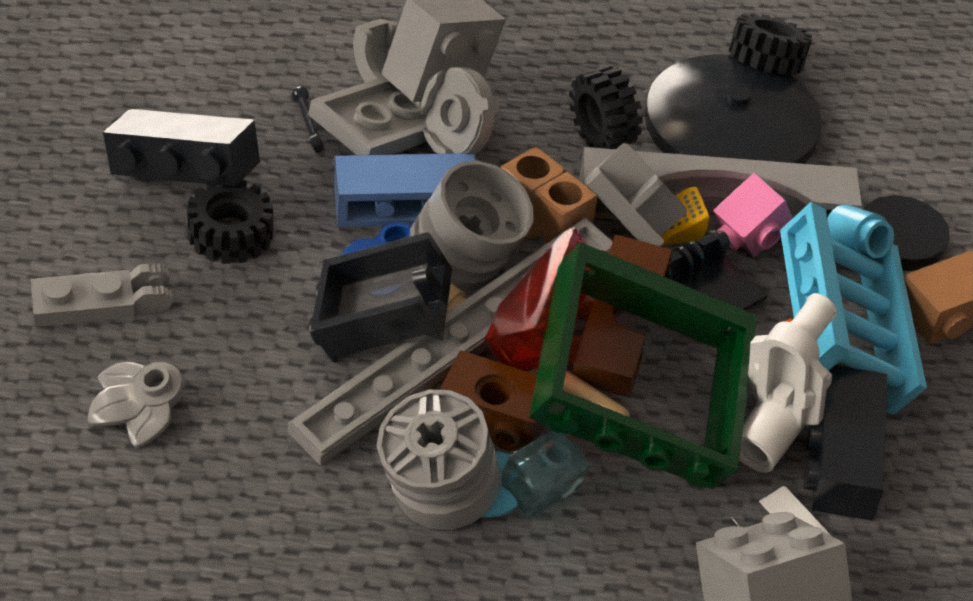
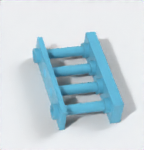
(812, 270)

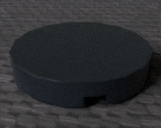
(917, 229)

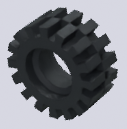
(770, 44)
(605, 108)
(226, 239)

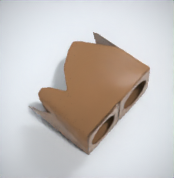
(558, 196)

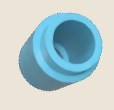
(861, 231)

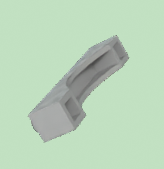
(721, 176)

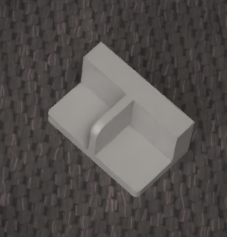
(635, 195)

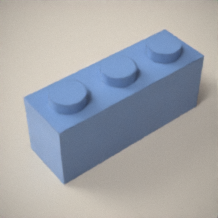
(387, 187)

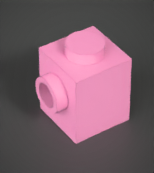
(753, 216)

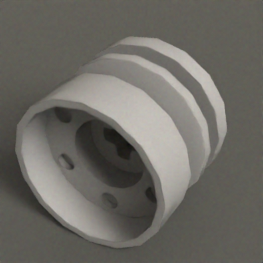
(476, 220)
(439, 459)

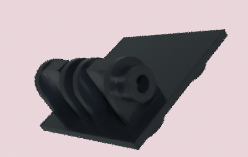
(710, 272)

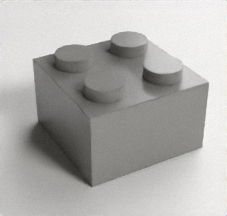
(440, 37)
(774, 563)

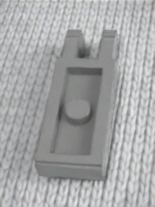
(101, 295)

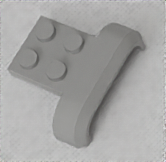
(374, 114)

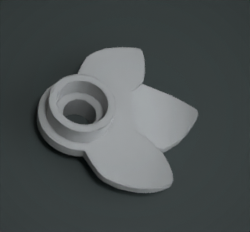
(134, 401)

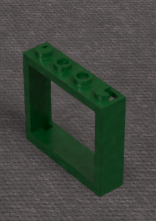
(672, 307)

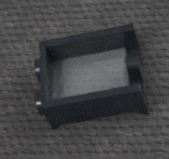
(381, 296)

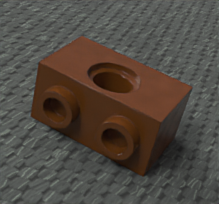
(502, 396)

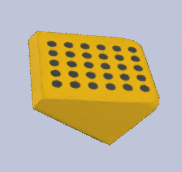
(693, 223)

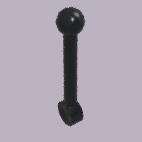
(301, 95)

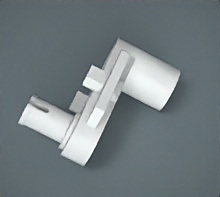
(786, 383)

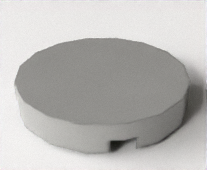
(458, 111)

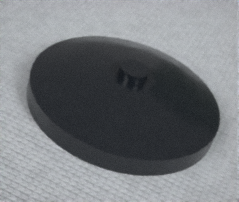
(731, 112)

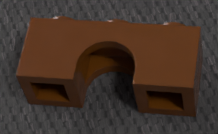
(607, 352)

